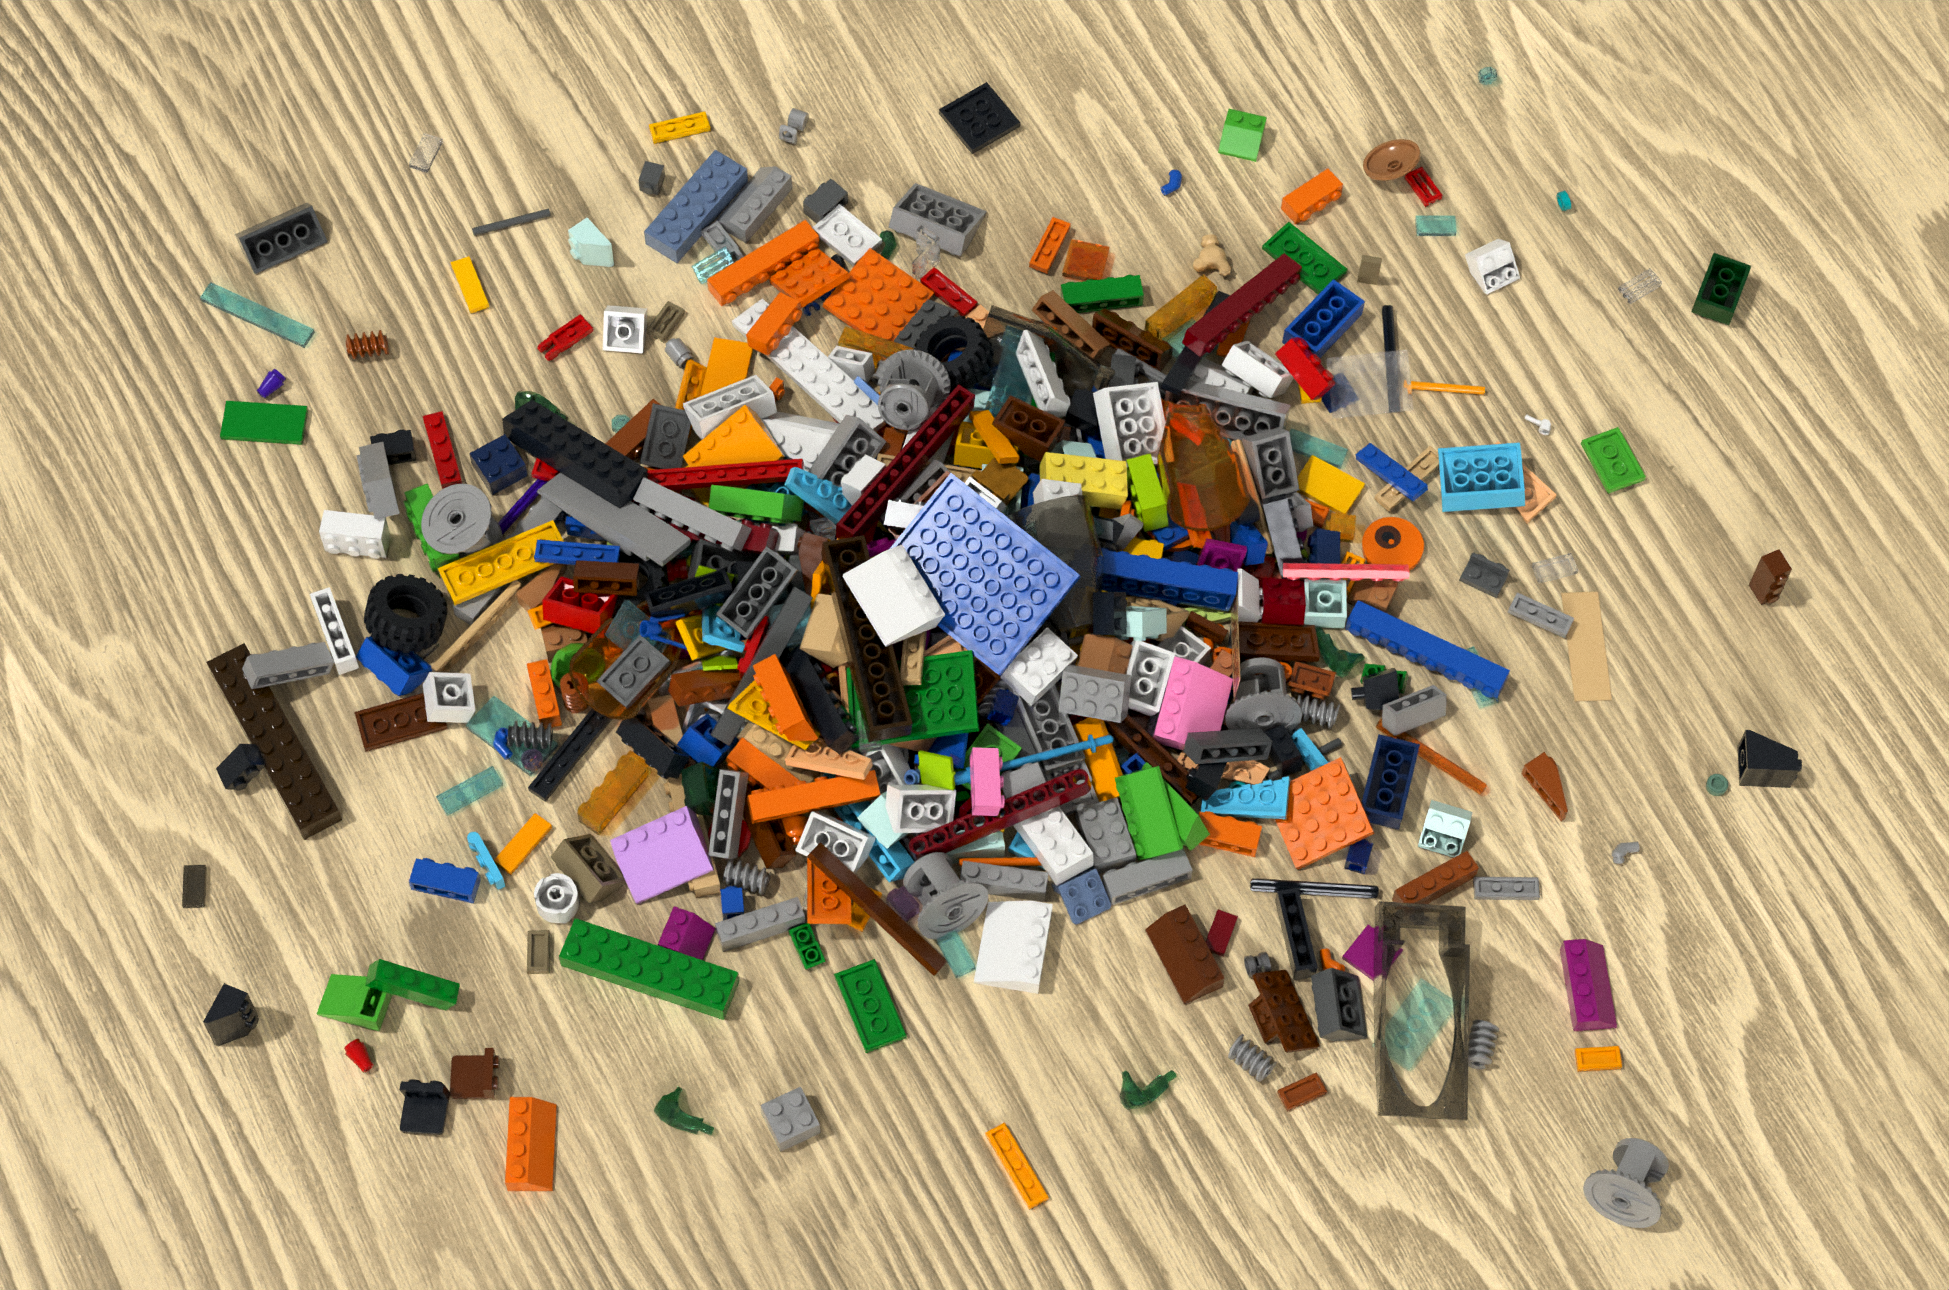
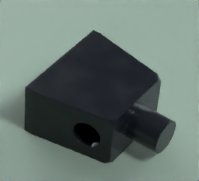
(1083, 412)
(1377, 689)

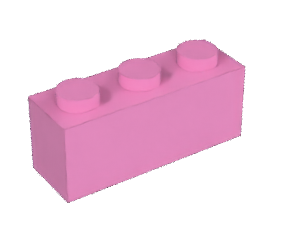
(986, 781)

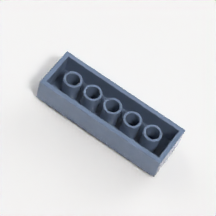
(696, 206)

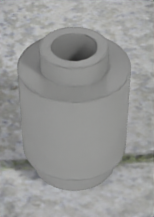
(678, 352)

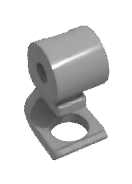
(796, 121)

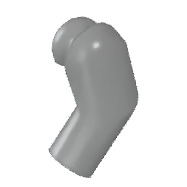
(1622, 849)

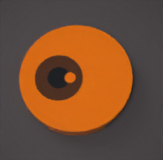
(1392, 542)

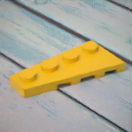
(754, 708)

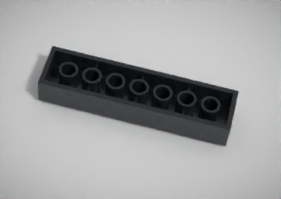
(574, 453)

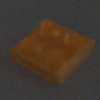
(1085, 260)

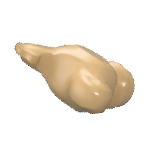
(1212, 256)

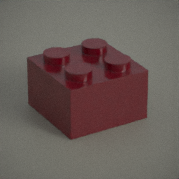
(1283, 601)

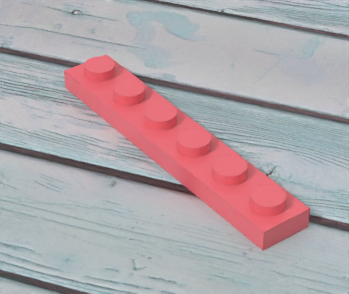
(1355, 572)

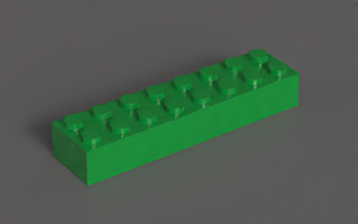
(649, 968)

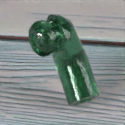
(890, 243)

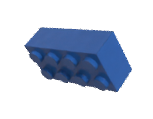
(1326, 318)

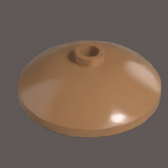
(1392, 160)

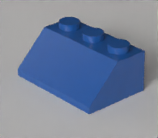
(397, 669)

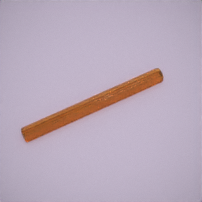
(1440, 761)

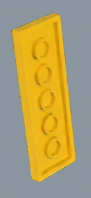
(496, 564)

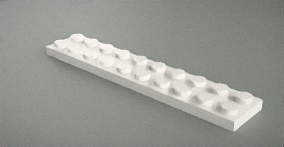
(815, 373)

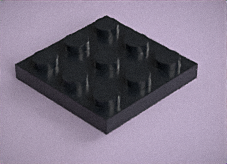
(979, 118)

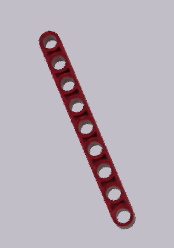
(1011, 817)

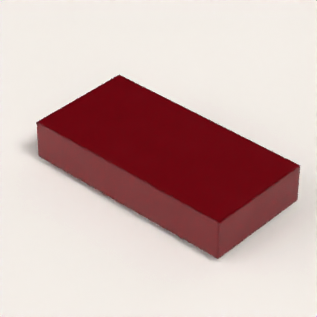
(1221, 932)

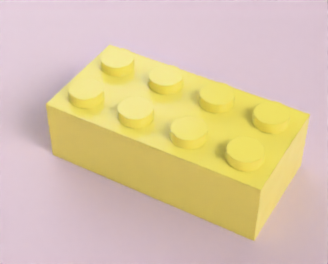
(1100, 479)

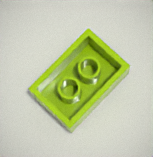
(1146, 493)

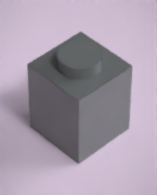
(651, 178)

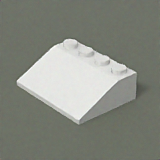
(1130, 420)
(894, 596)
(1013, 945)

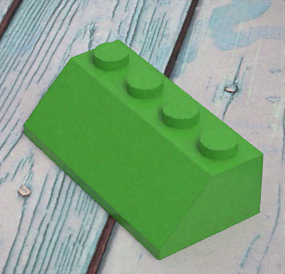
(1148, 813)
(1188, 822)

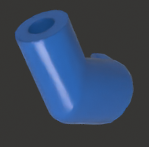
(1174, 183)
(500, 743)

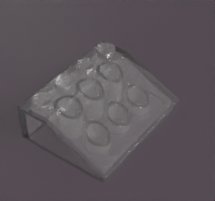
(1370, 384)

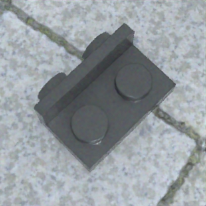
(1484, 575)

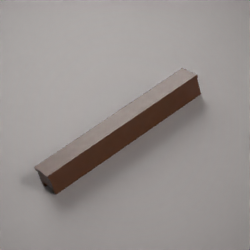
(1138, 741)

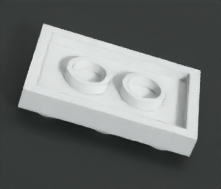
(846, 234)

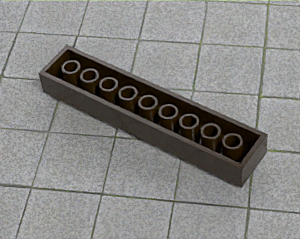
(870, 662)
(281, 750)

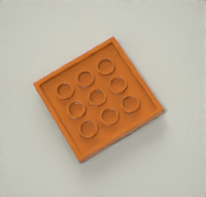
(877, 297)
(1323, 814)

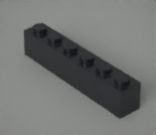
(821, 700)

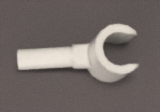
(1544, 424)

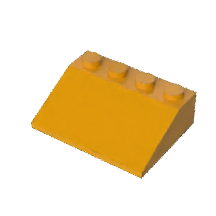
(735, 441)

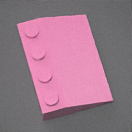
(1191, 702)

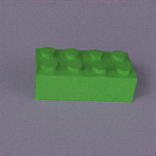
(756, 504)
(415, 505)

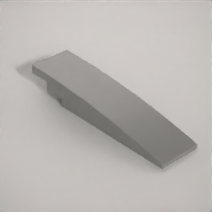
(626, 527)
(1052, 730)

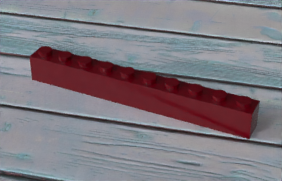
(906, 464)

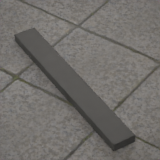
(773, 643)

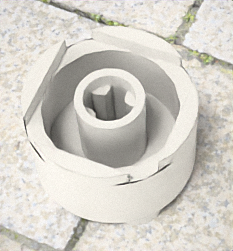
(547, 901)

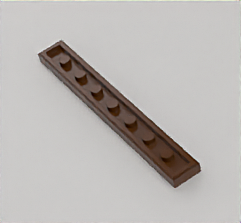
(877, 909)

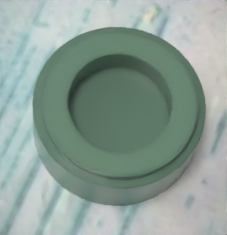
(1716, 784)

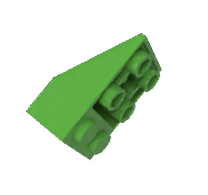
(353, 1002)

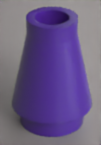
(271, 383)

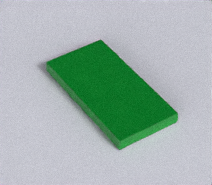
(1317, 265)
(264, 422)
(870, 1006)

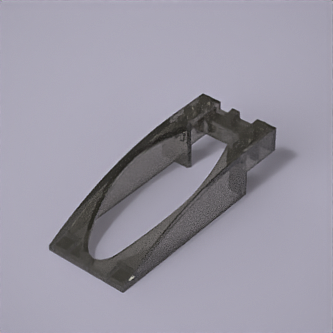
(1455, 957)

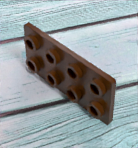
(1281, 1012)

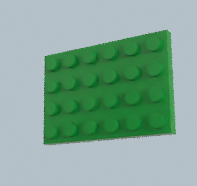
(940, 705)

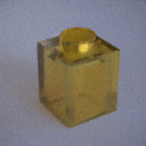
(1344, 524)

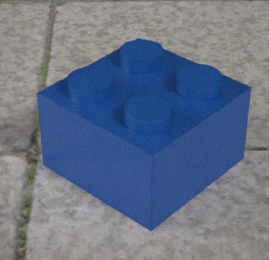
(702, 746)

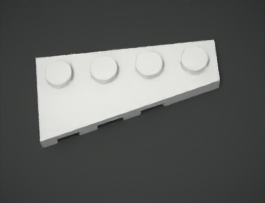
(797, 442)

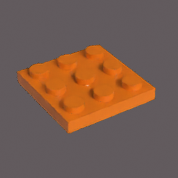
(809, 277)

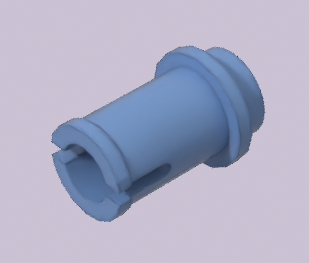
(912, 777)

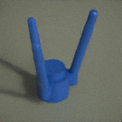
(654, 630)

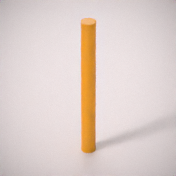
(1447, 387)

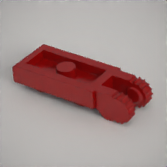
(565, 337)

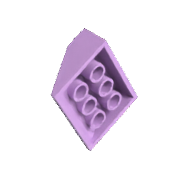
(662, 854)

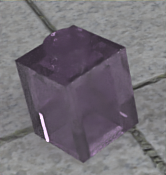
(902, 903)

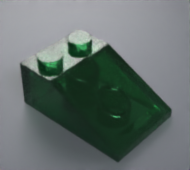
(700, 788)

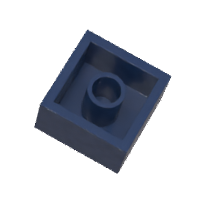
(498, 464)

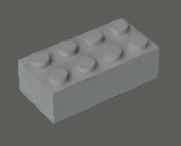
(377, 480)

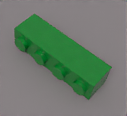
(1103, 293)
(412, 984)

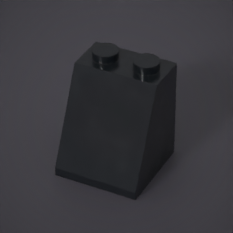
(1766, 762)

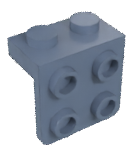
(1083, 895)

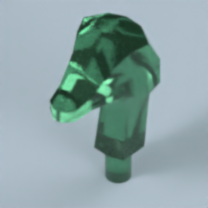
(525, 396)
(1337, 660)
(1134, 1097)
(670, 1113)

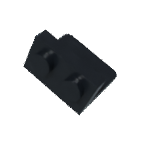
(424, 1107)

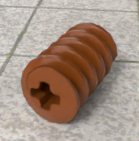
(367, 344)
(571, 699)

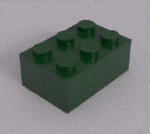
(1721, 289)

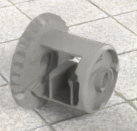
(903, 403)
(460, 521)
(1253, 702)
(946, 900)
(1624, 1193)

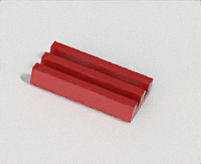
(1425, 200)

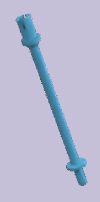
(964, 776)

